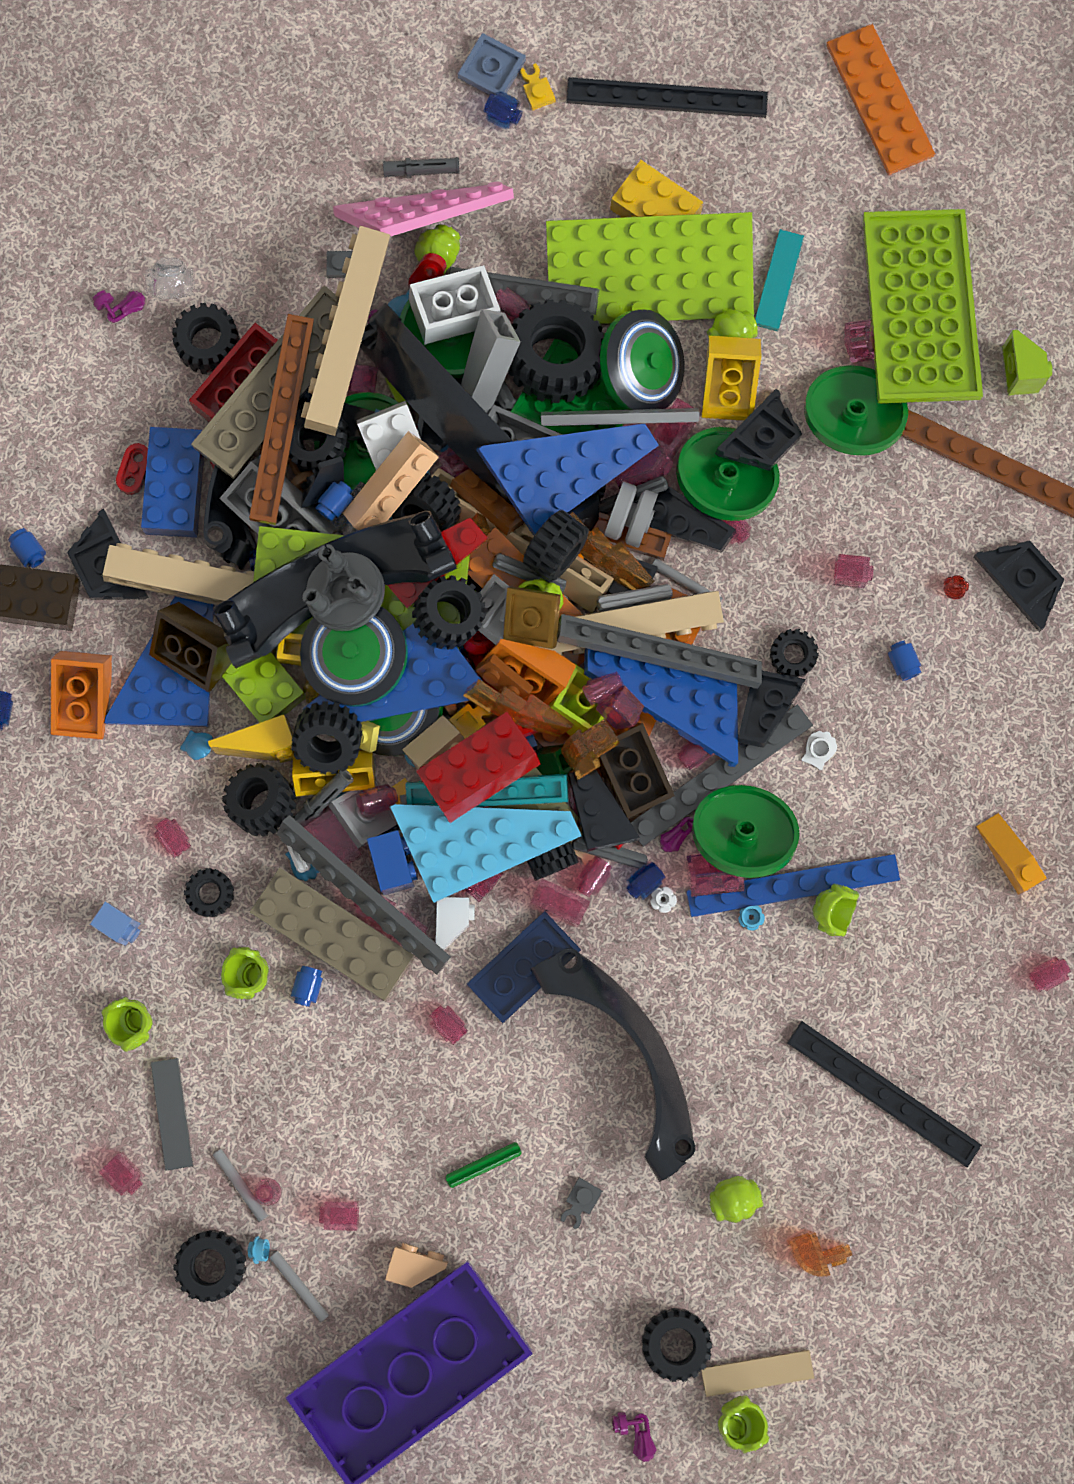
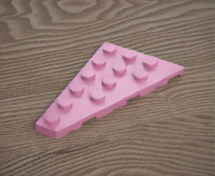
(418, 210)

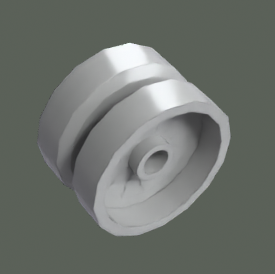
(631, 515)

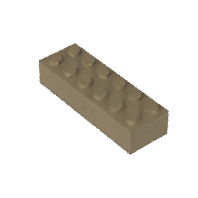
(332, 934)

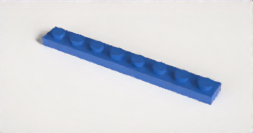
(798, 885)

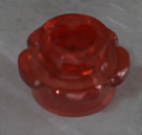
(955, 592)

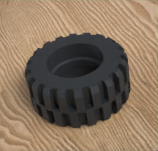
(567, 324)

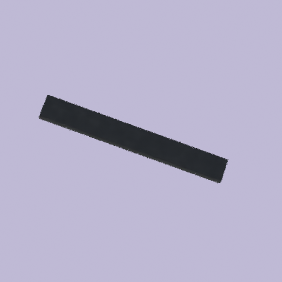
(667, 97)
(884, 1094)

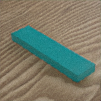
(779, 280)

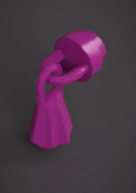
(132, 302)
(673, 839)
(644, 1446)

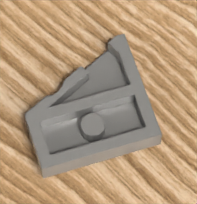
(494, 596)

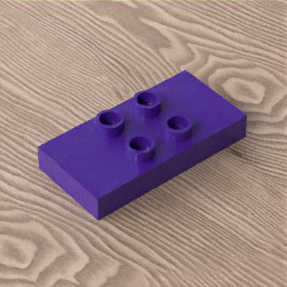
(409, 1375)

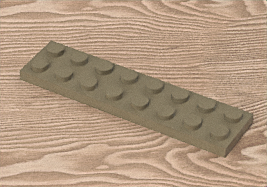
(242, 421)

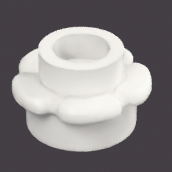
(665, 906)

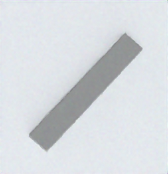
(619, 416)

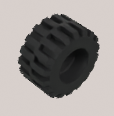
(199, 319)
(331, 449)
(432, 496)
(555, 546)
(462, 598)
(331, 721)
(246, 787)
(193, 1283)
(690, 1365)

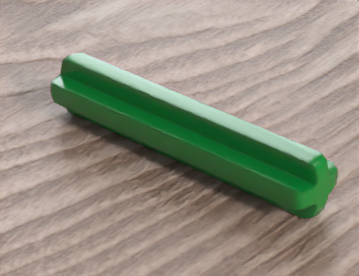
(483, 1165)

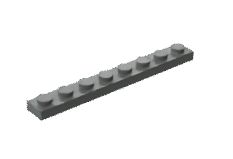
(659, 651)
(717, 776)
(363, 895)

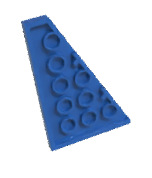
(563, 469)
(429, 681)
(158, 694)
(693, 704)

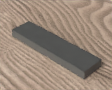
(172, 1114)

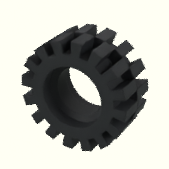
(797, 638)
(552, 861)
(193, 888)

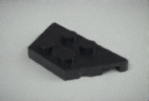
(763, 435)
(89, 559)
(1024, 578)

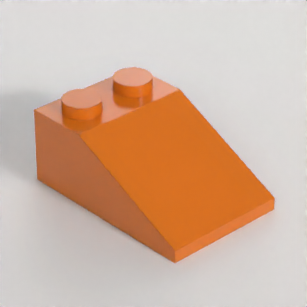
(539, 666)
(80, 694)

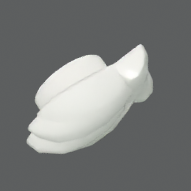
(819, 749)

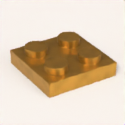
(531, 617)

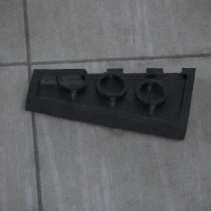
(684, 521)

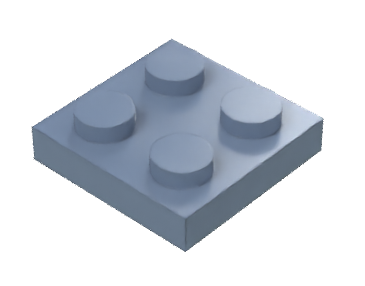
(491, 66)

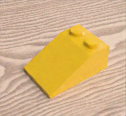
(731, 377)
(263, 741)

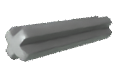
(634, 597)

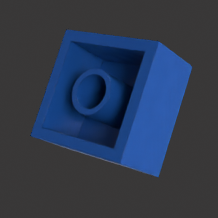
(391, 863)

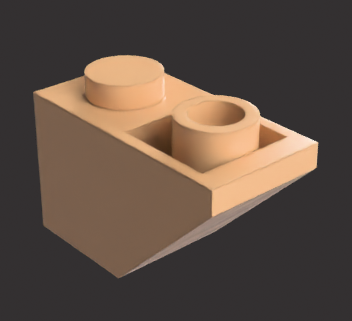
(411, 1267)

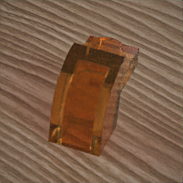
(584, 748)
(812, 1259)

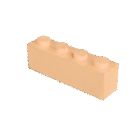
(391, 483)

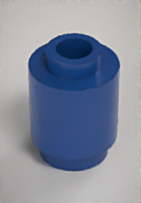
(334, 500)
(27, 548)
(904, 660)
(306, 986)

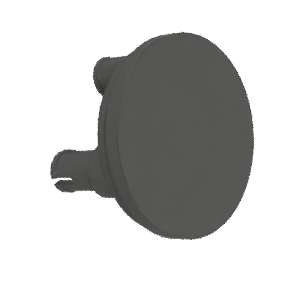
(344, 590)

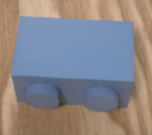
(116, 924)

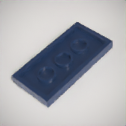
(507, 979)

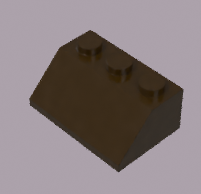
(190, 645)

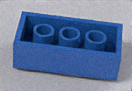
(172, 483)

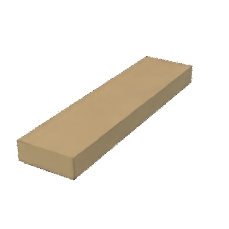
(757, 1373)

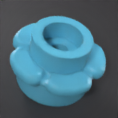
(753, 924)
(256, 1252)

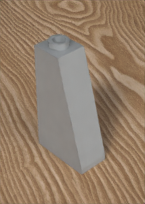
(489, 357)

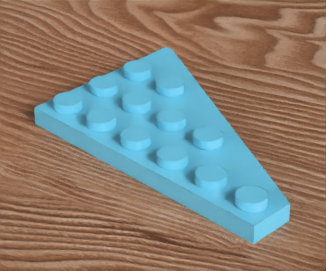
(478, 842)

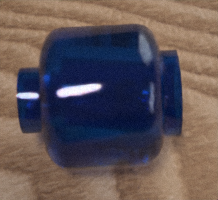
(503, 110)

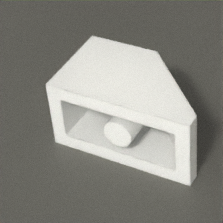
(452, 919)

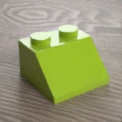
(1024, 365)

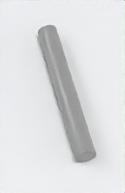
(680, 578)
(240, 1185)
(299, 1286)

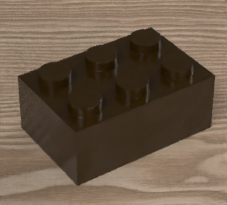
(38, 597)
(634, 772)

